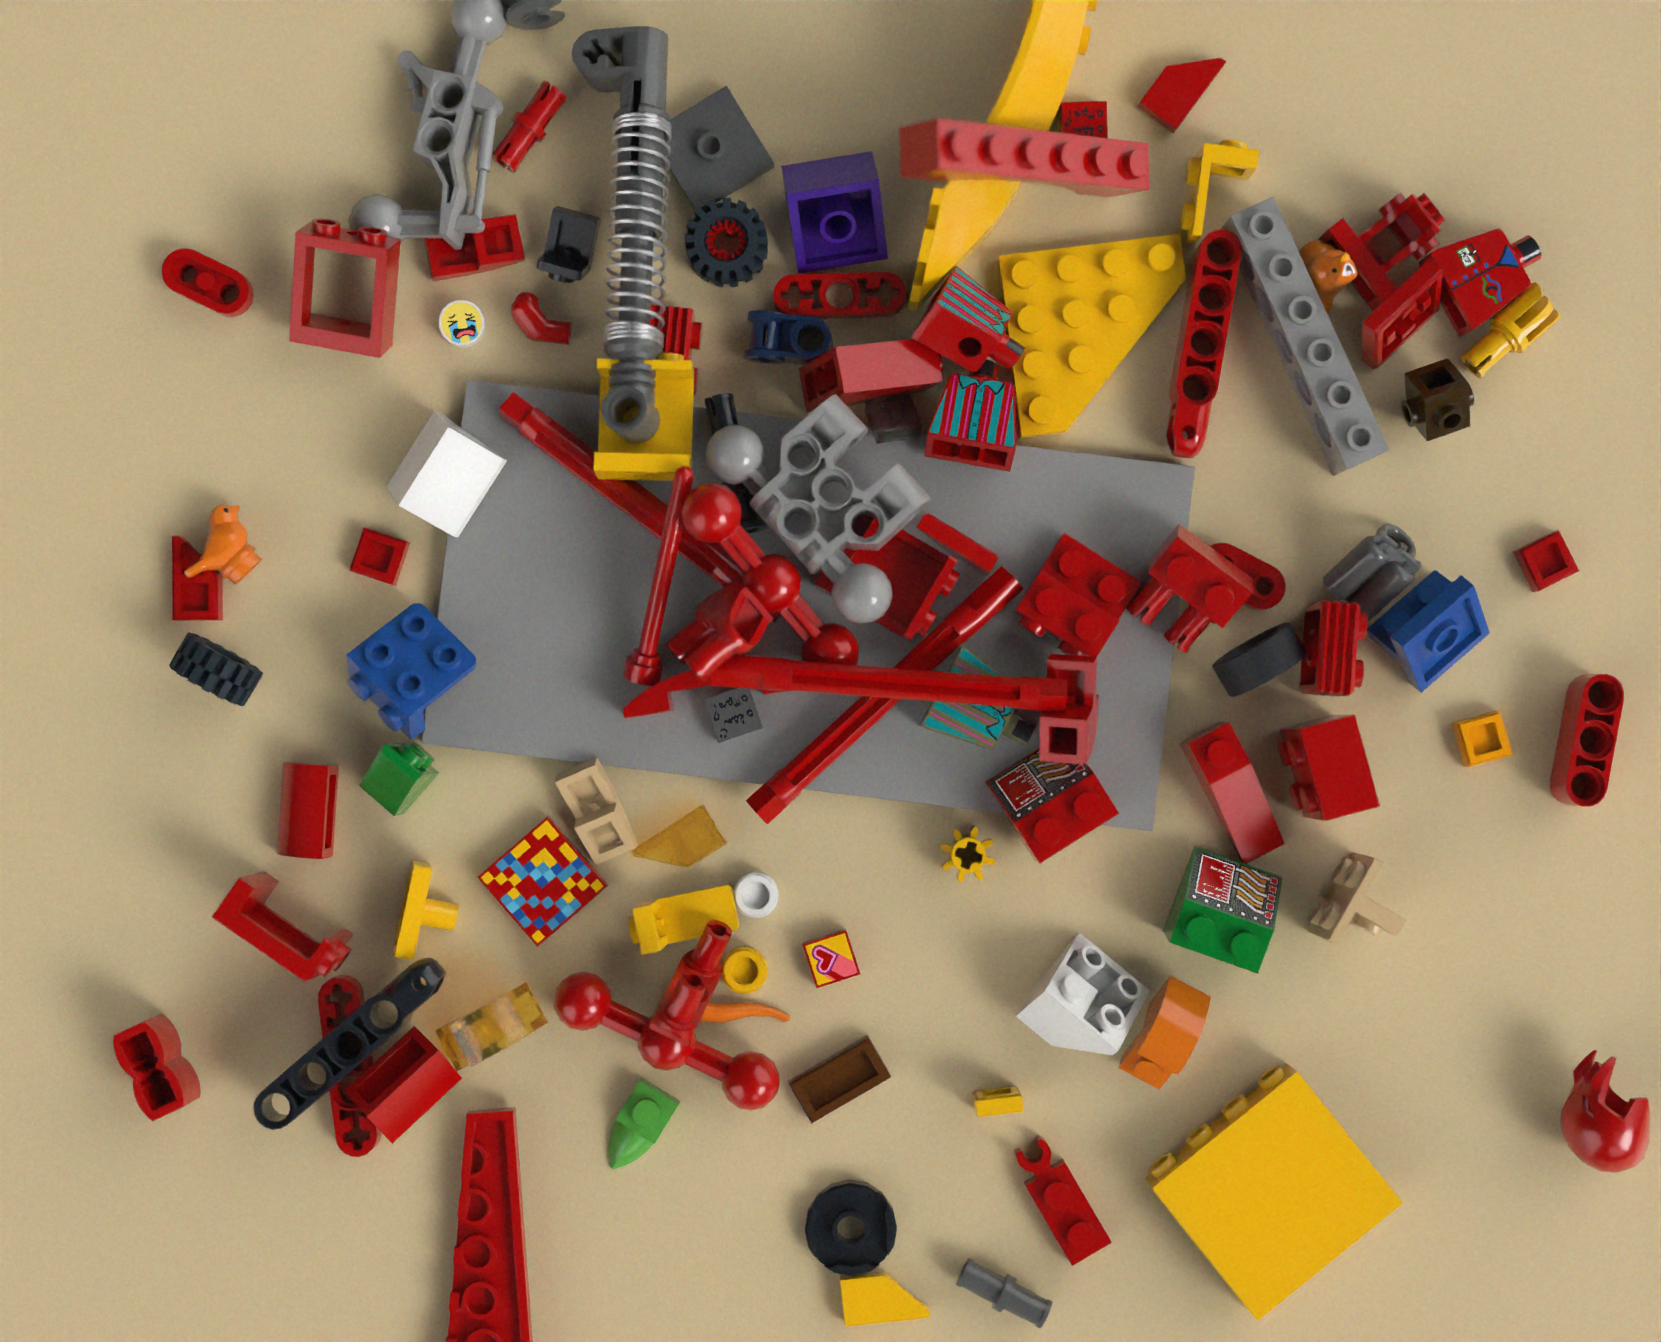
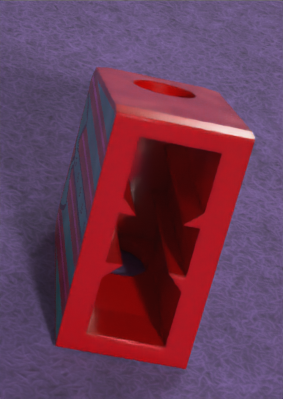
(967, 324)
(975, 420)

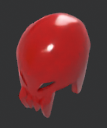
(1600, 1124)

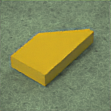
(878, 1299)

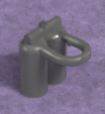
(1375, 570)

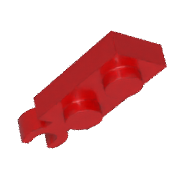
(1063, 1205)

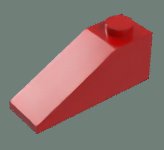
(1233, 790)

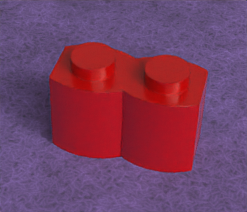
(159, 1073)

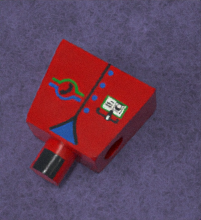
(1482, 276)

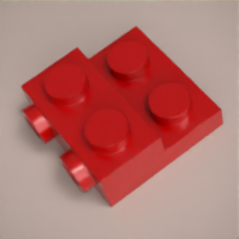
(1076, 598)

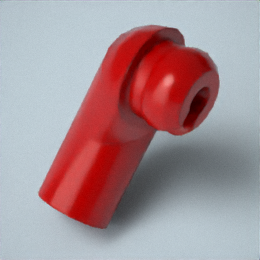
(534, 324)

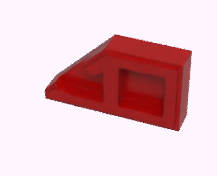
(1179, 90)
(957, 543)
(194, 597)

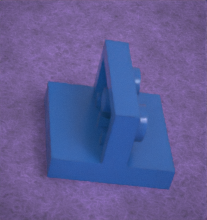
(1431, 628)

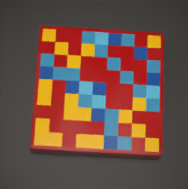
(543, 881)

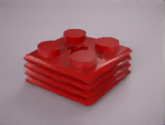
(1331, 648)

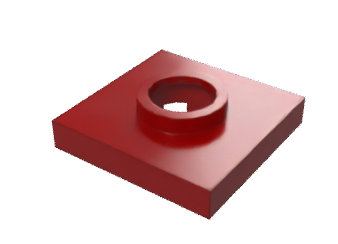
(1401, 314)

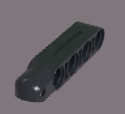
(404, 992)

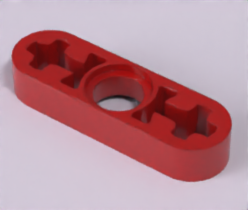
(826, 280)

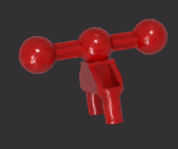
(739, 613)
(669, 1035)

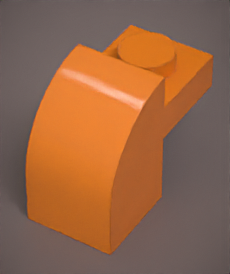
(1168, 1033)

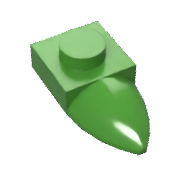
(639, 1123)

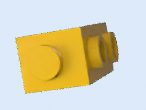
(1227, 159)
(681, 917)

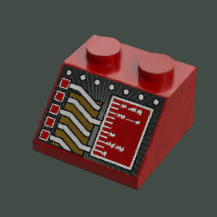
(1051, 803)

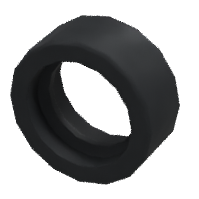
(1259, 659)

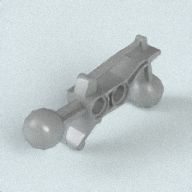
(477, 25)

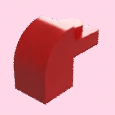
(1071, 734)

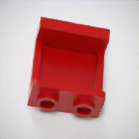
(915, 576)
(273, 935)

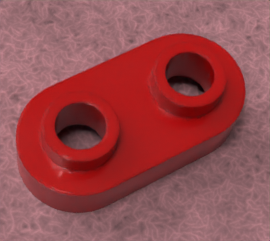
(209, 284)
(1255, 569)

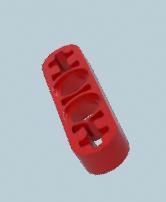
(343, 1124)

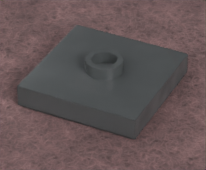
(715, 150)

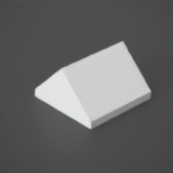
(445, 475)

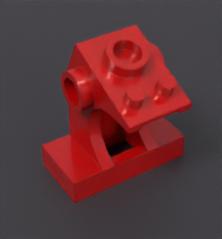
(1414, 225)

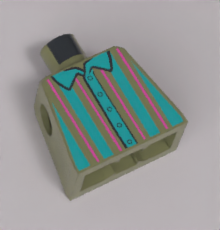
(977, 723)

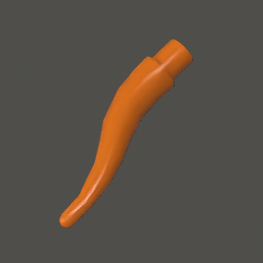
(732, 1011)

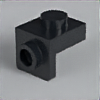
(569, 245)

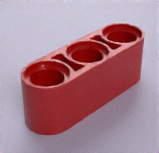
(1603, 723)

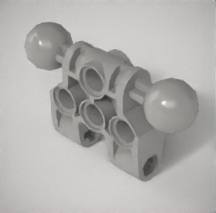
(830, 431)

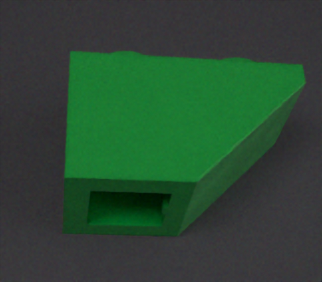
(399, 776)

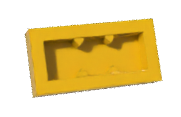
(420, 911)

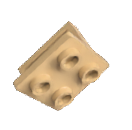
(1349, 905)

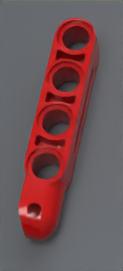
(1221, 279)

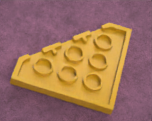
(1080, 318)

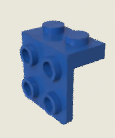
(408, 667)

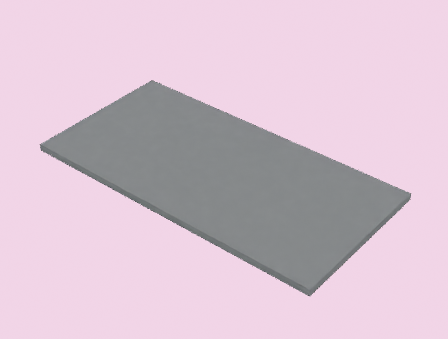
(560, 580)

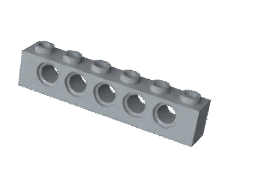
(1305, 338)

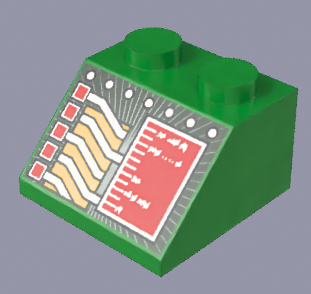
(1224, 909)

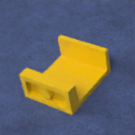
(672, 442)

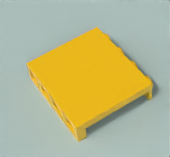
(1272, 1189)

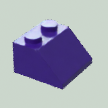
(835, 212)

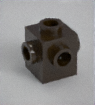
(1437, 399)

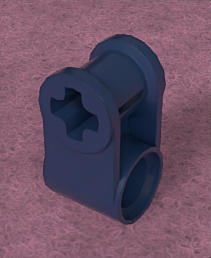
(783, 338)

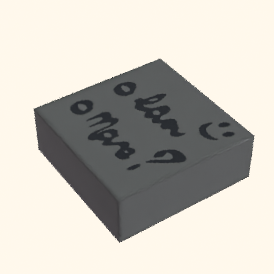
(733, 713)

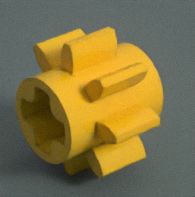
(972, 866)

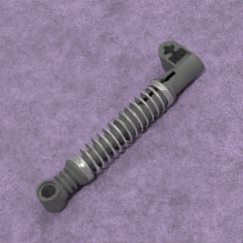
(641, 134)

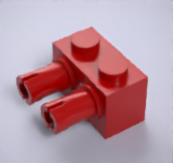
(1198, 575)

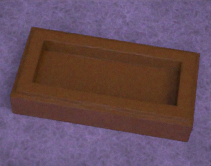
(839, 1079)

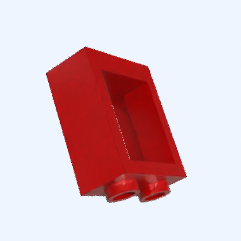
(335, 332)

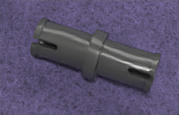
(1004, 1293)

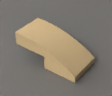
(597, 810)

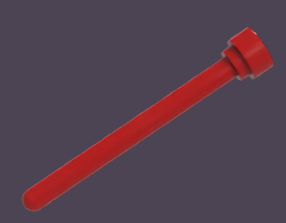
(644, 664)

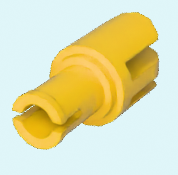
(1512, 329)

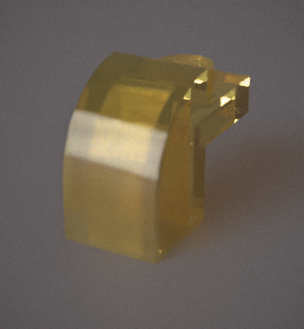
(491, 1027)

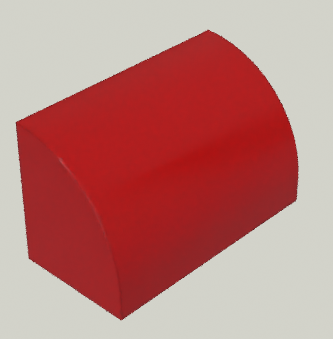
(307, 810)
(403, 1084)

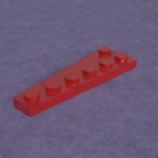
(490, 1255)

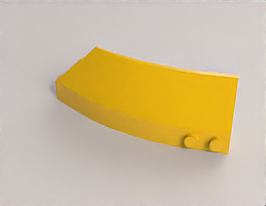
(969, 209)

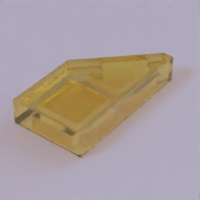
(684, 841)

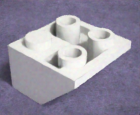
(1084, 1000)

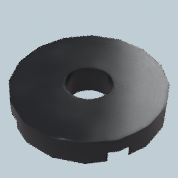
(857, 1254)

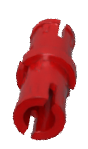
(528, 126)

